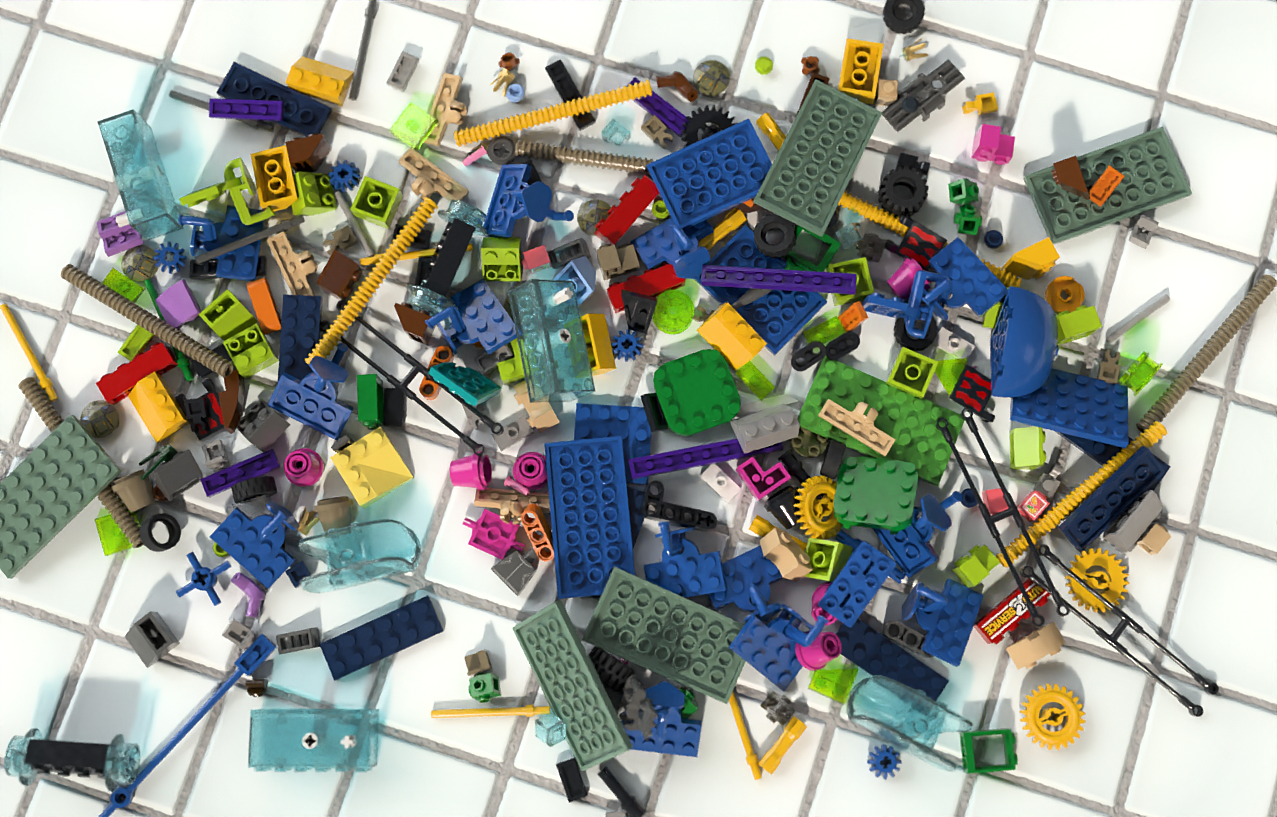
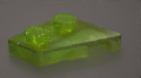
(949, 372)
(833, 683)

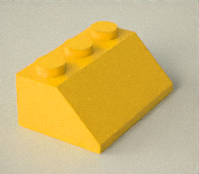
(860, 69)
(320, 80)
(274, 178)
(1033, 260)
(731, 336)
(598, 343)
(157, 407)

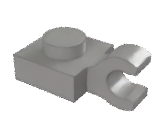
(1047, 483)

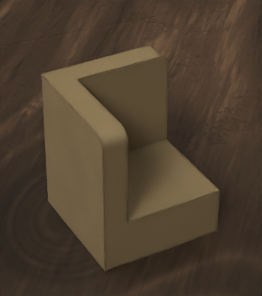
(477, 662)

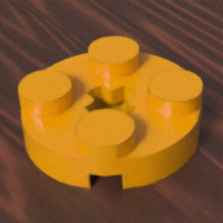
(1071, 287)

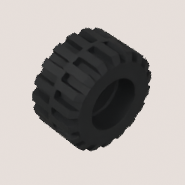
(913, 182)
(610, 670)

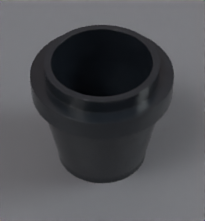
(782, 506)

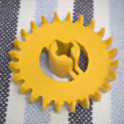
(814, 510)
(1114, 586)
(1035, 723)

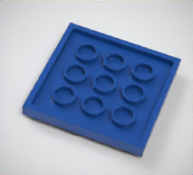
(611, 421)

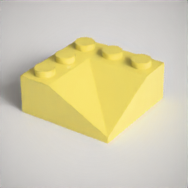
(372, 467)

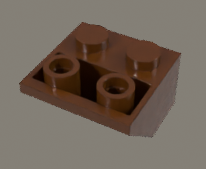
(308, 152)
(414, 322)

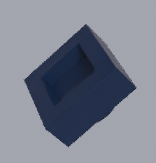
(298, 572)

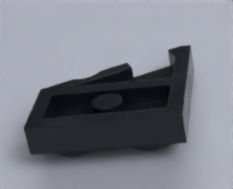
(638, 310)

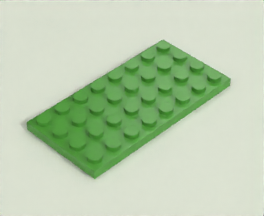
(899, 415)

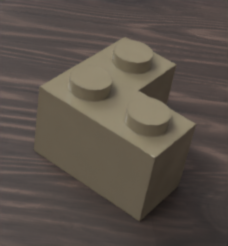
(618, 261)

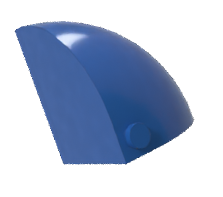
(1022, 344)

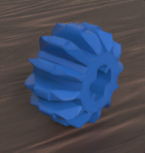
(348, 180)
(161, 258)
(635, 342)
(888, 766)

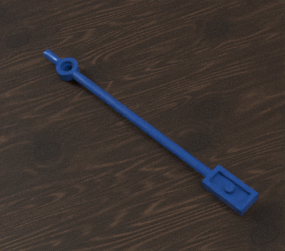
(247, 665)

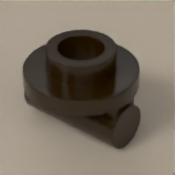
(256, 687)

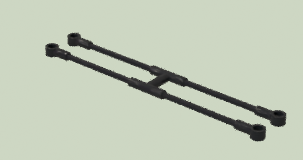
(402, 386)
(1011, 511)
(1125, 621)

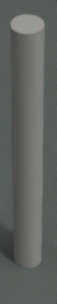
(354, 224)
(1138, 318)

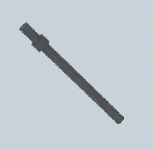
(369, 15)
(205, 105)
(284, 225)

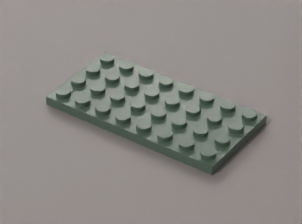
(818, 158)
(1150, 181)
(50, 492)
(666, 634)
(572, 686)

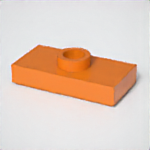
(1105, 185)
(853, 317)

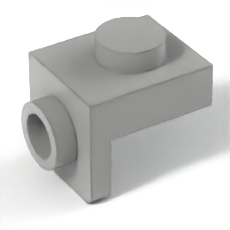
(1143, 231)
(215, 454)
(239, 634)

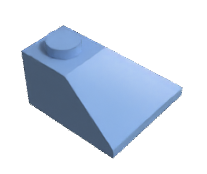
(582, 275)

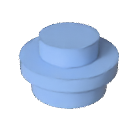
(515, 93)

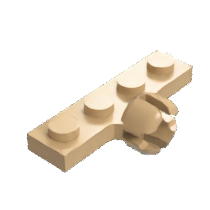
(446, 108)
(431, 178)
(293, 266)
(858, 425)
(510, 502)

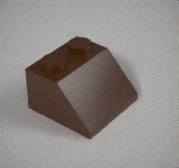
(1069, 176)
(339, 276)

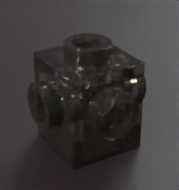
(871, 247)
(778, 708)

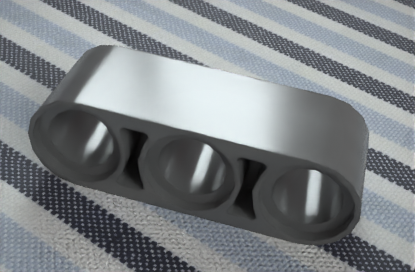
(901, 635)

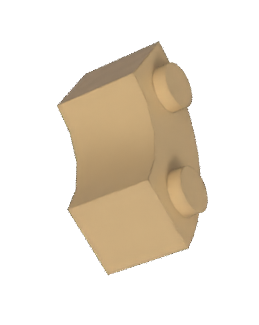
(540, 414)
(786, 554)
(1035, 646)

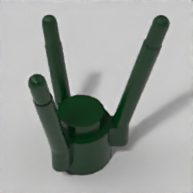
(166, 455)

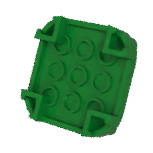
(696, 392)
(876, 493)

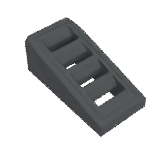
(567, 247)
(342, 443)
(310, 637)

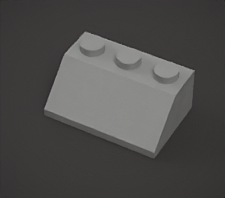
(766, 428)
(1134, 522)

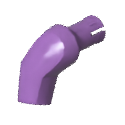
(253, 592)

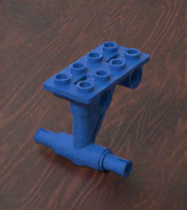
(858, 580)

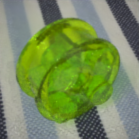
(673, 301)
(1140, 373)

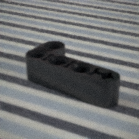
(678, 510)

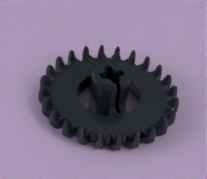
(699, 121)

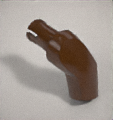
(681, 84)

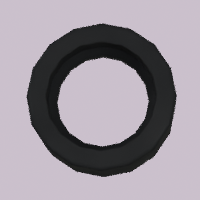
(832, 459)
(149, 540)

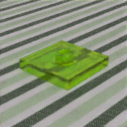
(413, 126)
(111, 536)

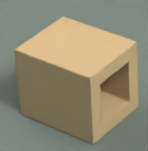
(886, 92)
(1154, 539)

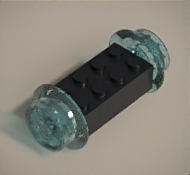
(462, 222)
(32, 755)

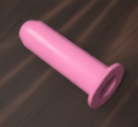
(473, 157)
(516, 486)

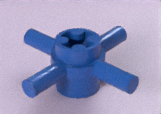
(210, 581)

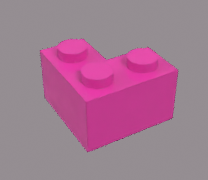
(992, 145)
(761, 482)

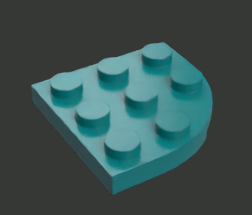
(465, 382)

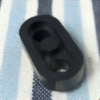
(841, 346)
(808, 355)

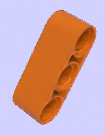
(264, 305)
(434, 361)
(538, 523)

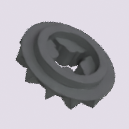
(496, 144)

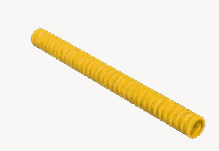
(552, 113)
(893, 224)
(374, 279)
(1081, 494)

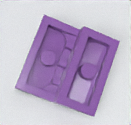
(117, 238)
(178, 305)

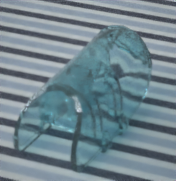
(361, 554)
(904, 717)

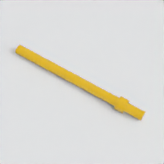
(407, 255)
(45, 383)
(529, 711)
(751, 758)

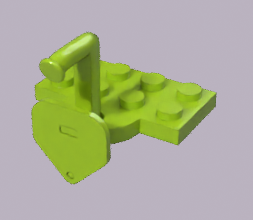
(235, 188)

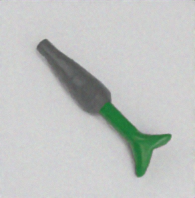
(754, 294)

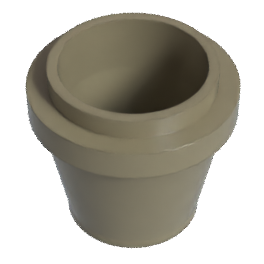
(134, 491)
(334, 512)

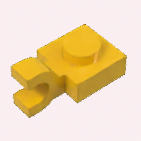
(983, 103)

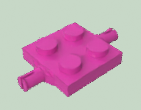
(493, 535)

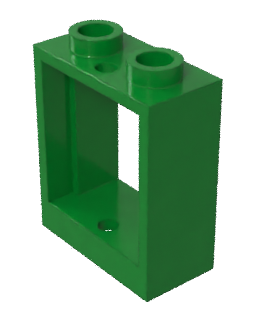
(805, 264)
(370, 400)
(968, 754)

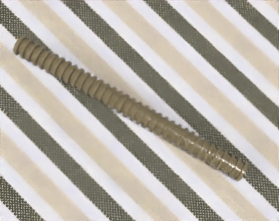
(582, 157)
(147, 320)
(1208, 352)
(52, 419)

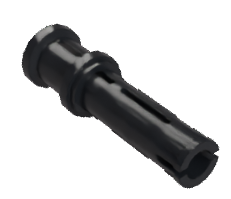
(795, 467)
(627, 802)

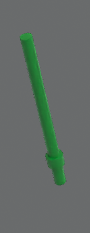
(182, 361)

